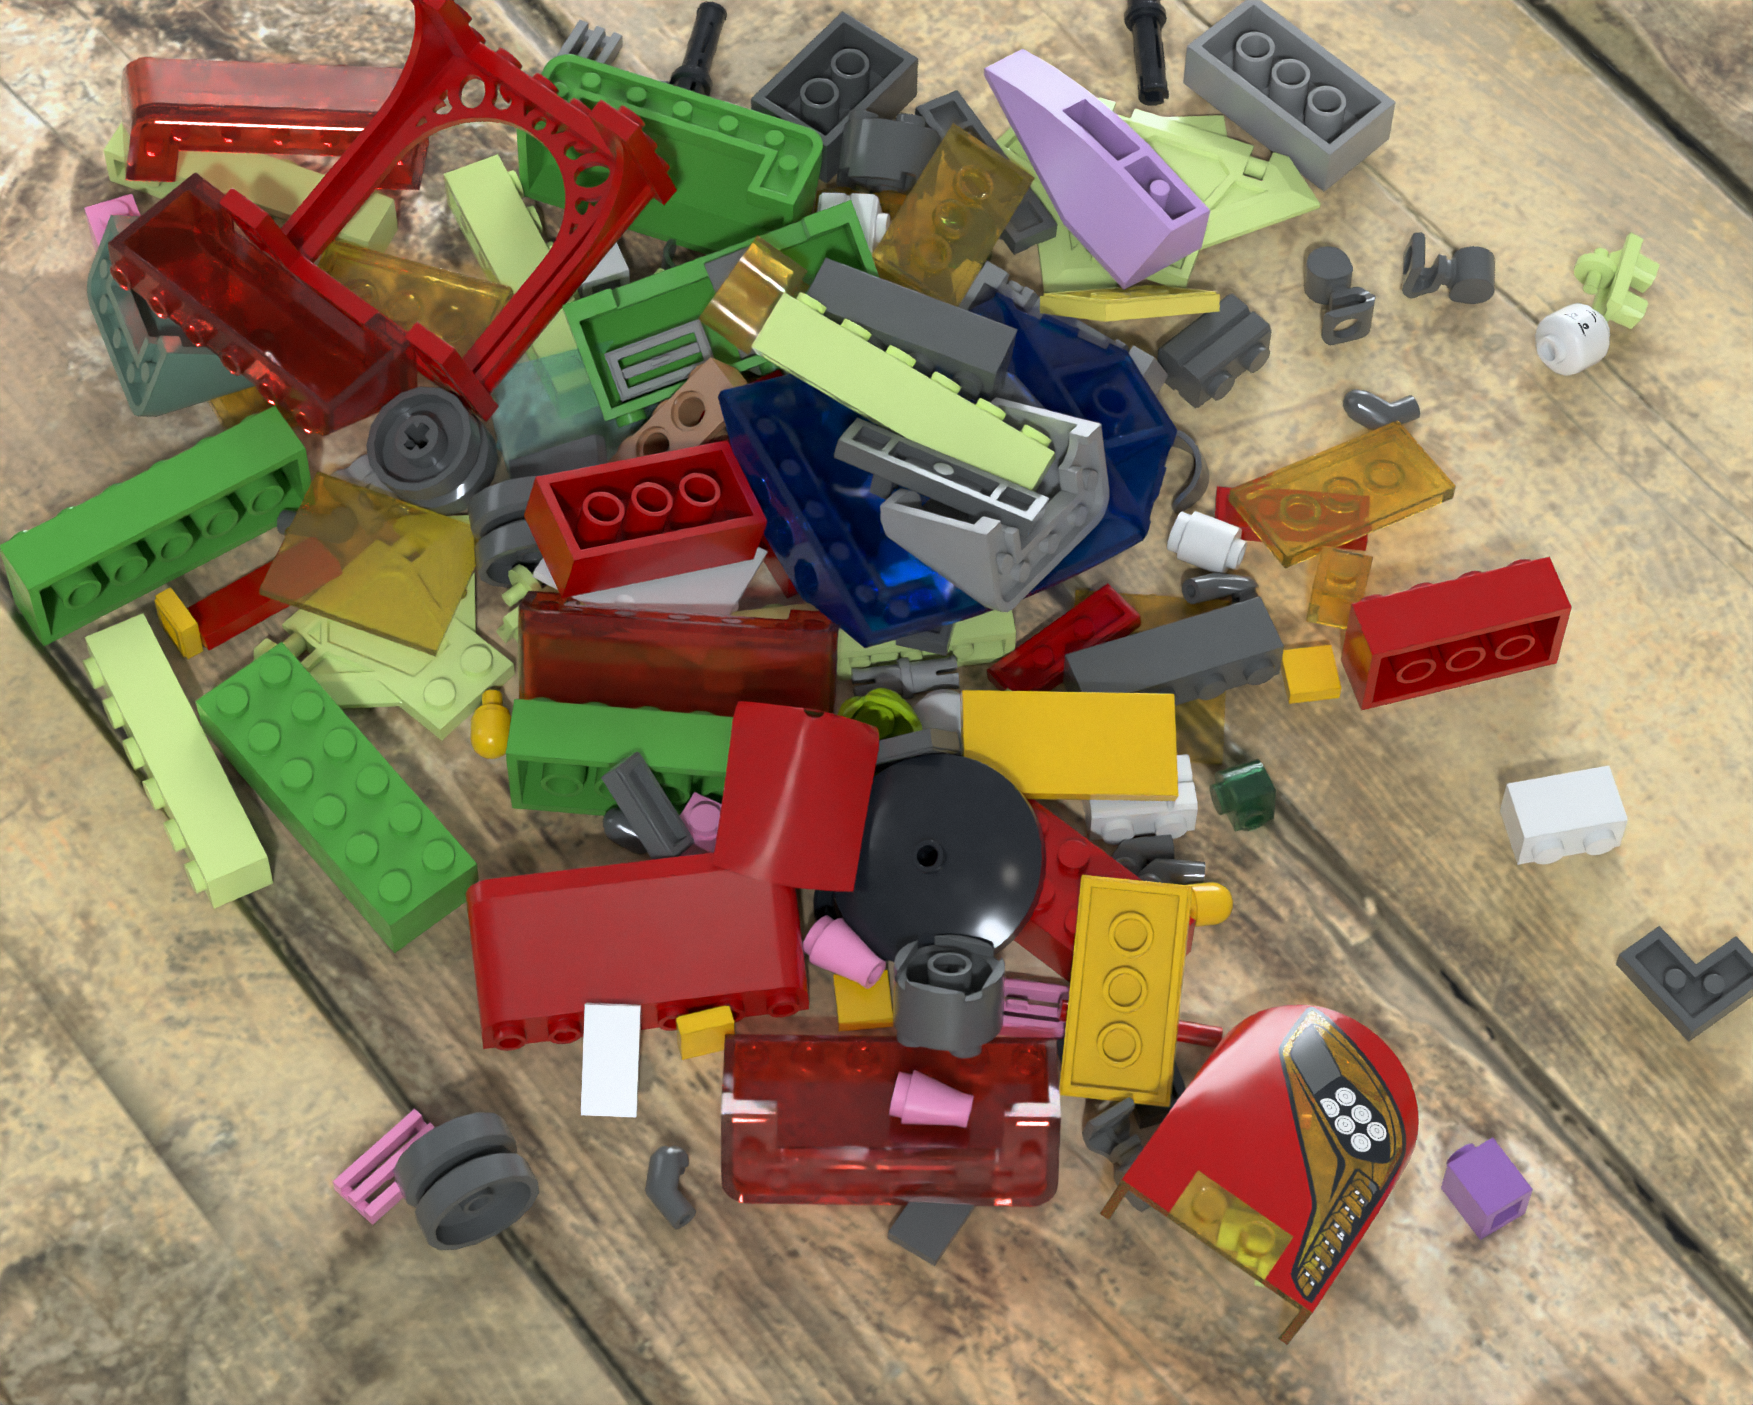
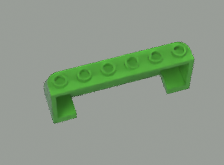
(730, 164)
(681, 297)

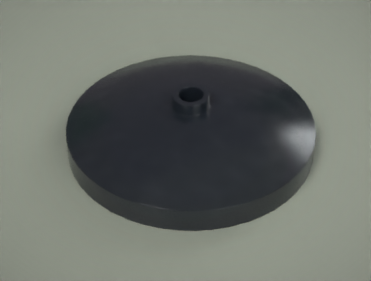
(986, 863)

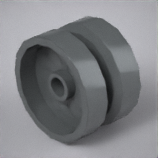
(431, 450)
(502, 531)
(466, 1181)

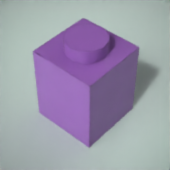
(1485, 1187)

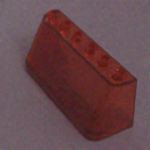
(251, 110)
(259, 314)
(675, 657)
(815, 1127)

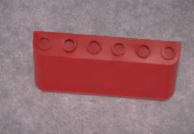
(632, 934)

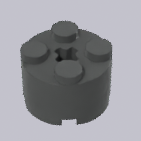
(884, 151)
(948, 995)

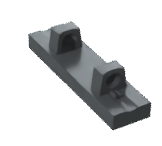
(1031, 220)
(938, 476)

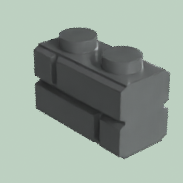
(1215, 351)

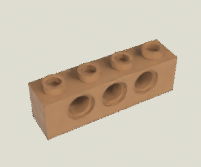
(677, 419)

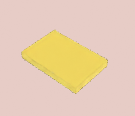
(1131, 303)

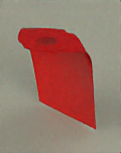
(795, 796)

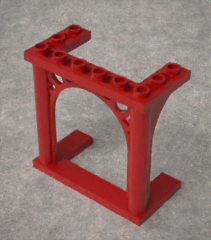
(439, 64)

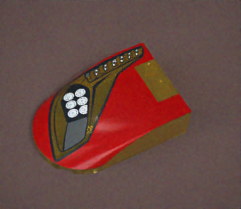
(1283, 1149)

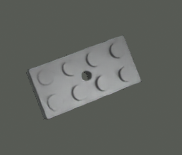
(1288, 92)

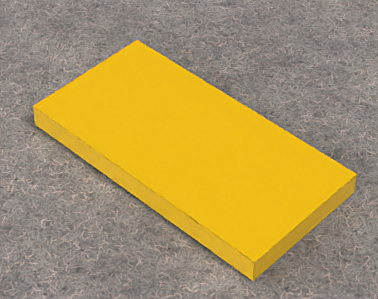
(1075, 742)
(1125, 990)

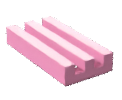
(1033, 1020)
(370, 1160)

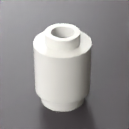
(1207, 542)

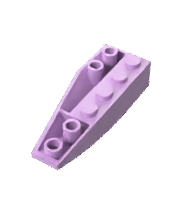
(1098, 171)

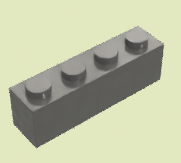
(932, 332)
(1185, 657)

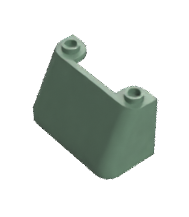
(149, 353)

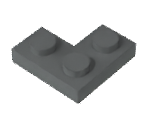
(1688, 992)

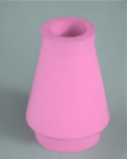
(841, 951)
(929, 1102)

